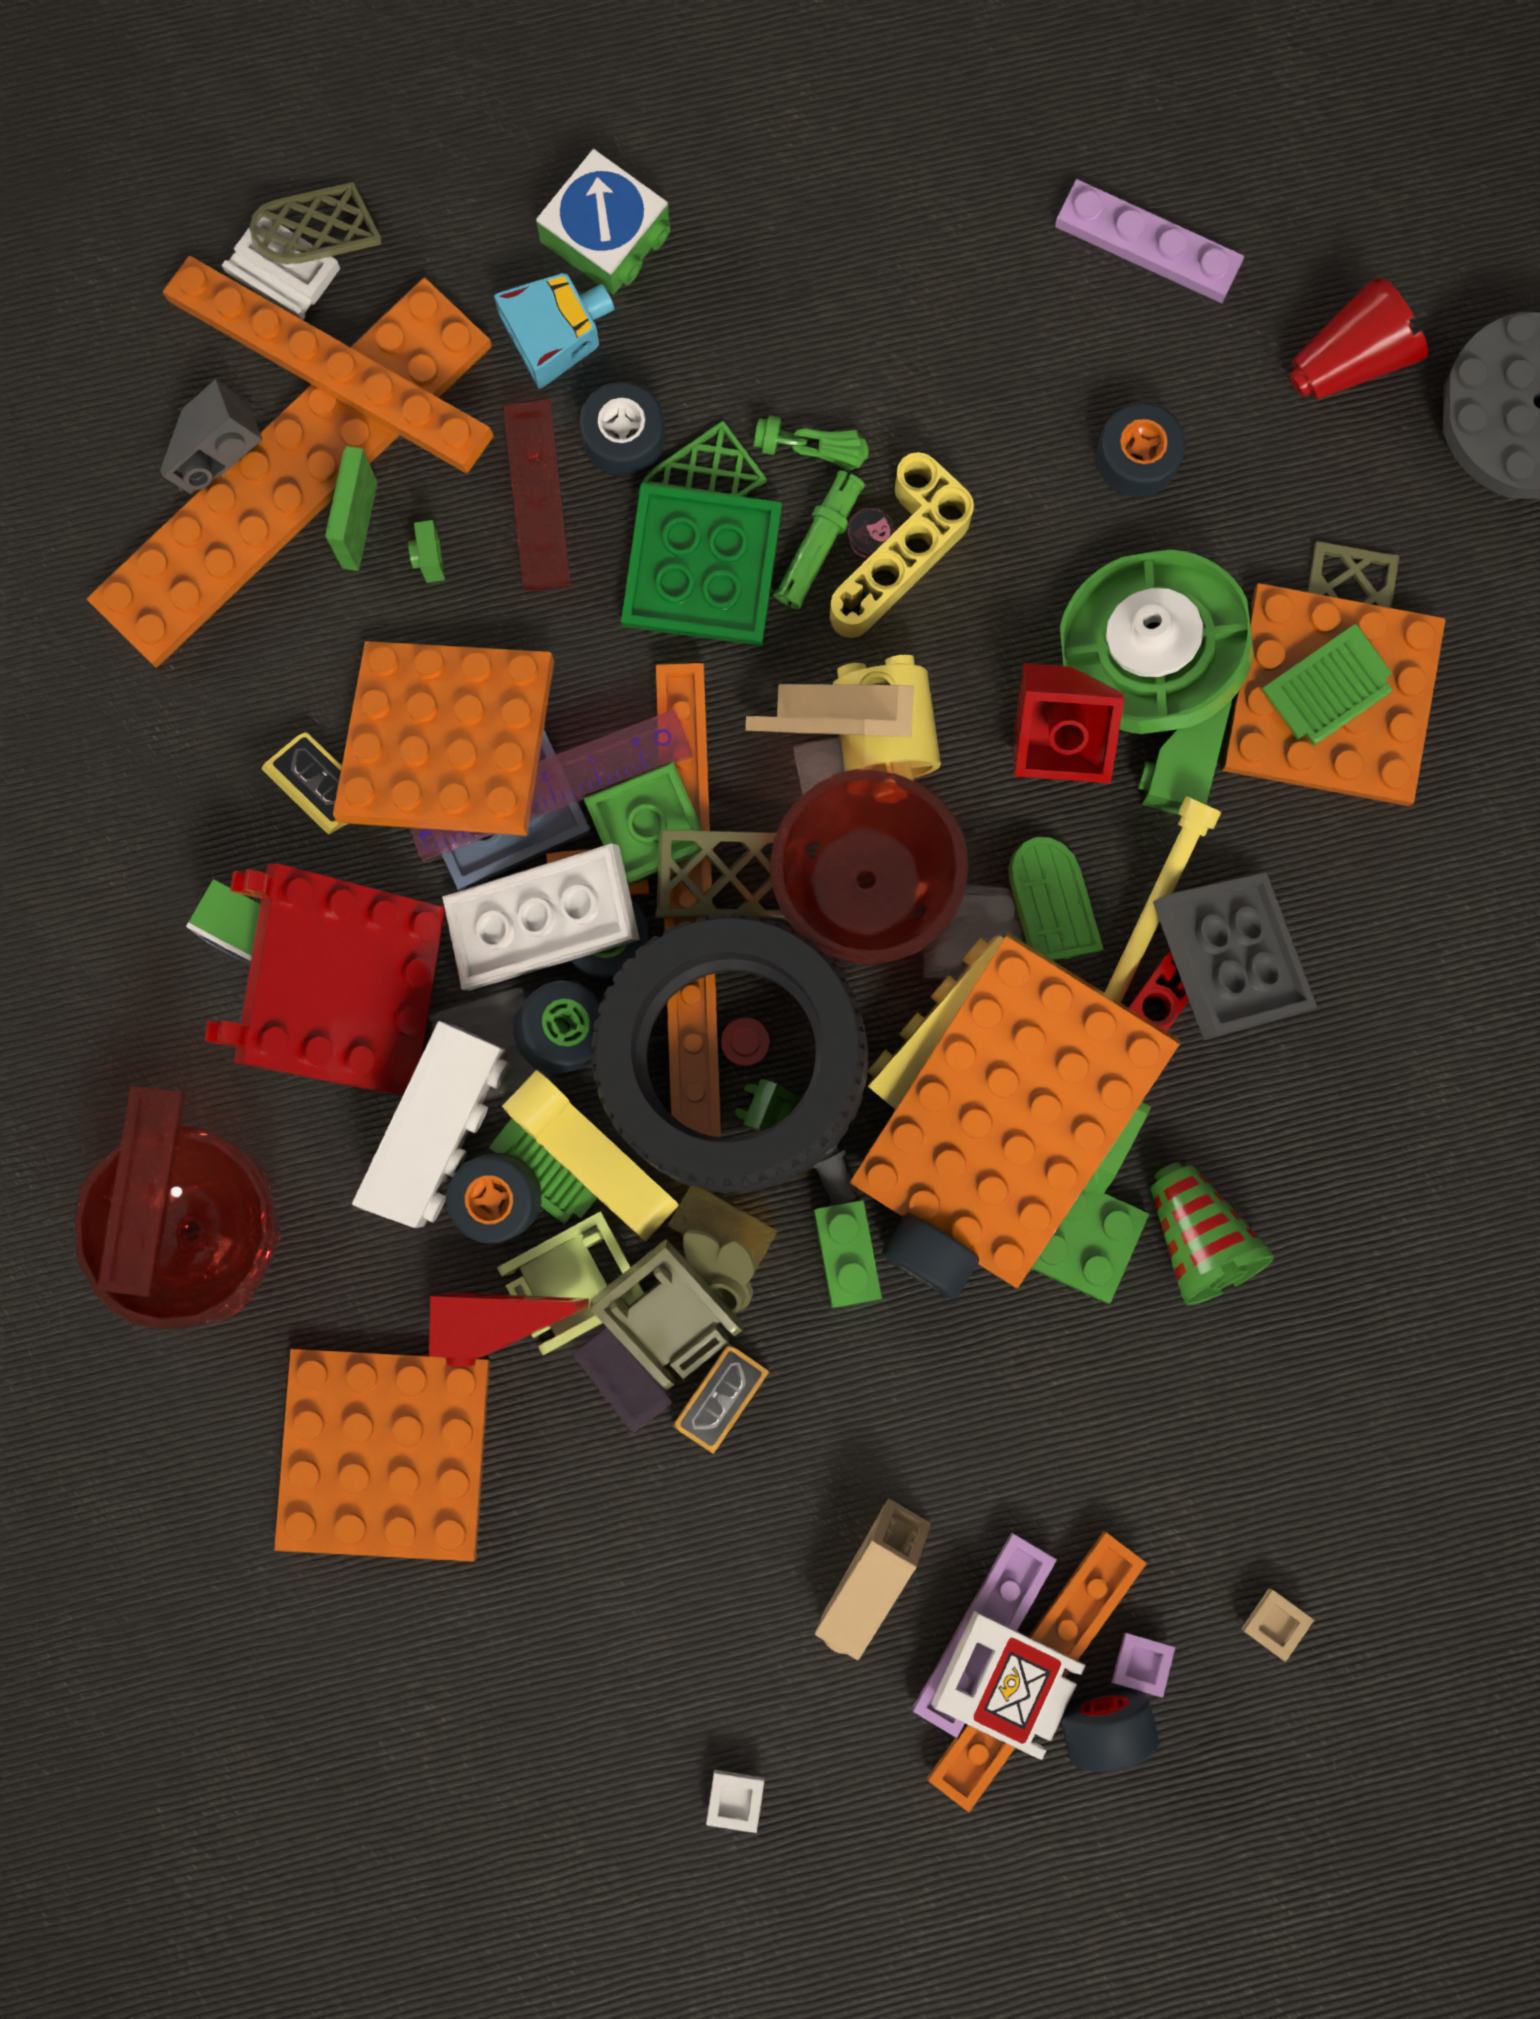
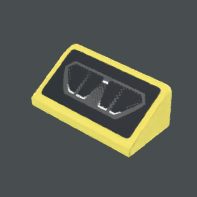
(308, 778)

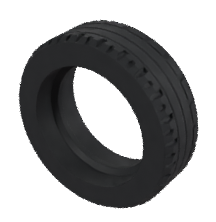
(704, 949)

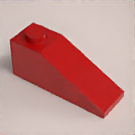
(480, 1324)

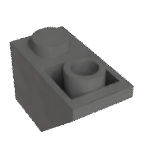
(209, 438)

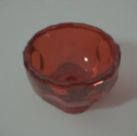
(198, 1278)

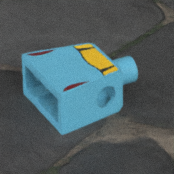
(552, 323)

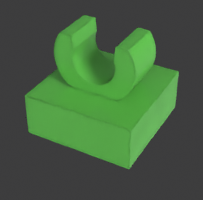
(768, 1106)

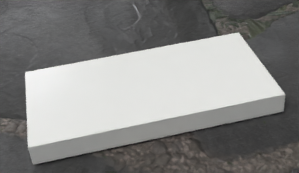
(541, 917)

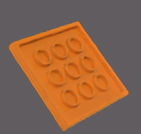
(444, 738)
(1374, 752)
(382, 1455)

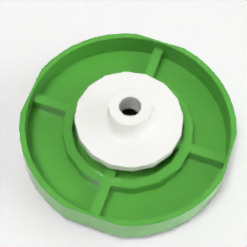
(1163, 634)

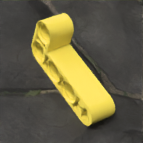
(894, 555)
(589, 1155)

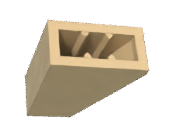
(873, 1580)

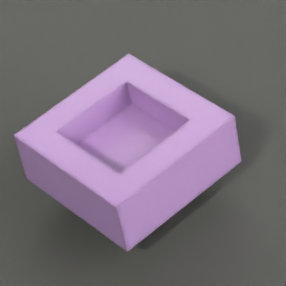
(1143, 1665)

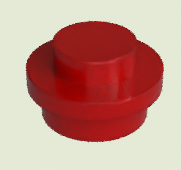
(745, 1042)

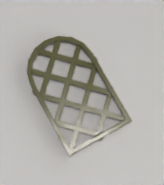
(308, 254)

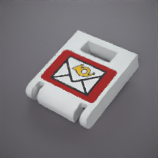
(1018, 1690)

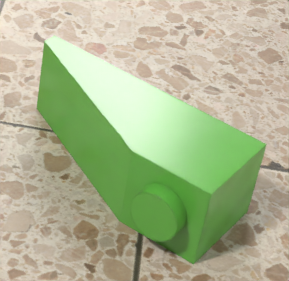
(1184, 765)

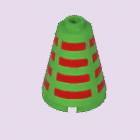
(1204, 1235)

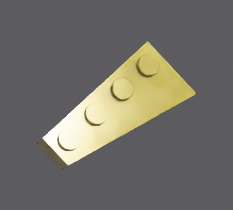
(897, 1072)

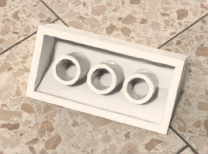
(432, 1126)

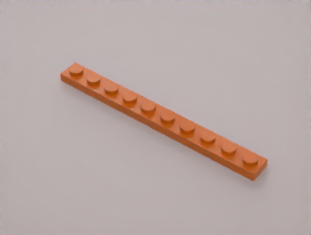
(693, 1008)

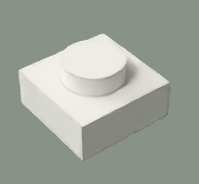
(735, 1801)

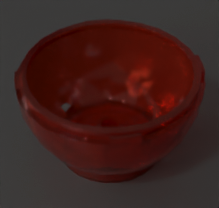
(878, 828)

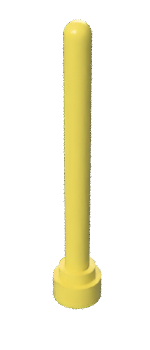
(1195, 821)

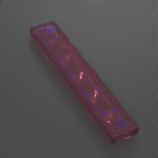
(582, 773)

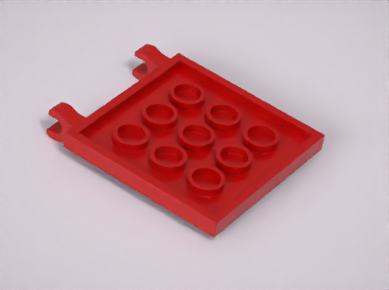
(334, 980)

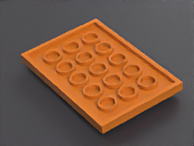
(1015, 1109)

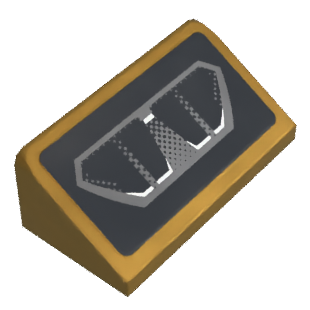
(720, 1398)

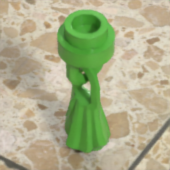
(842, 448)

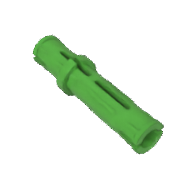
(827, 524)

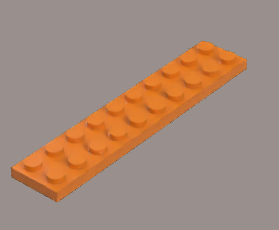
(278, 484)

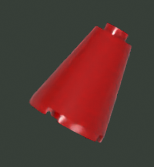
(1359, 343)

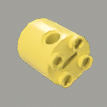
(894, 754)

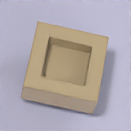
(1277, 1624)

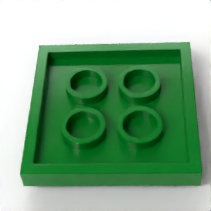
(701, 564)

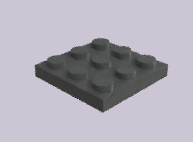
(1234, 955)

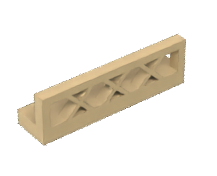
(840, 710)

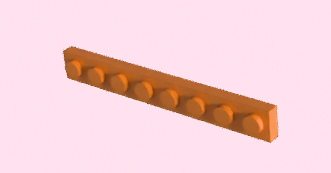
(329, 364)

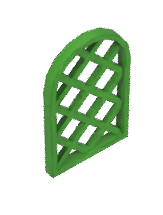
(697, 445)

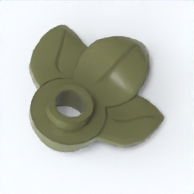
(721, 1266)

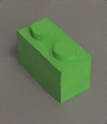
(847, 1254)

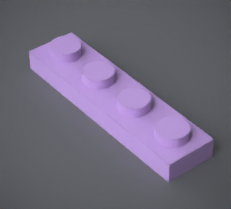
(1149, 241)
(1002, 1597)

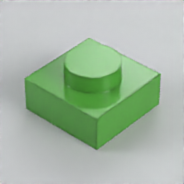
(426, 551)

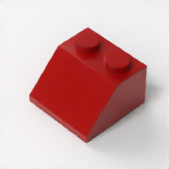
(1065, 725)

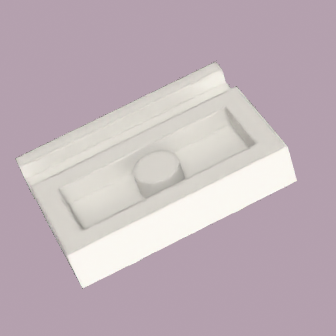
(285, 285)

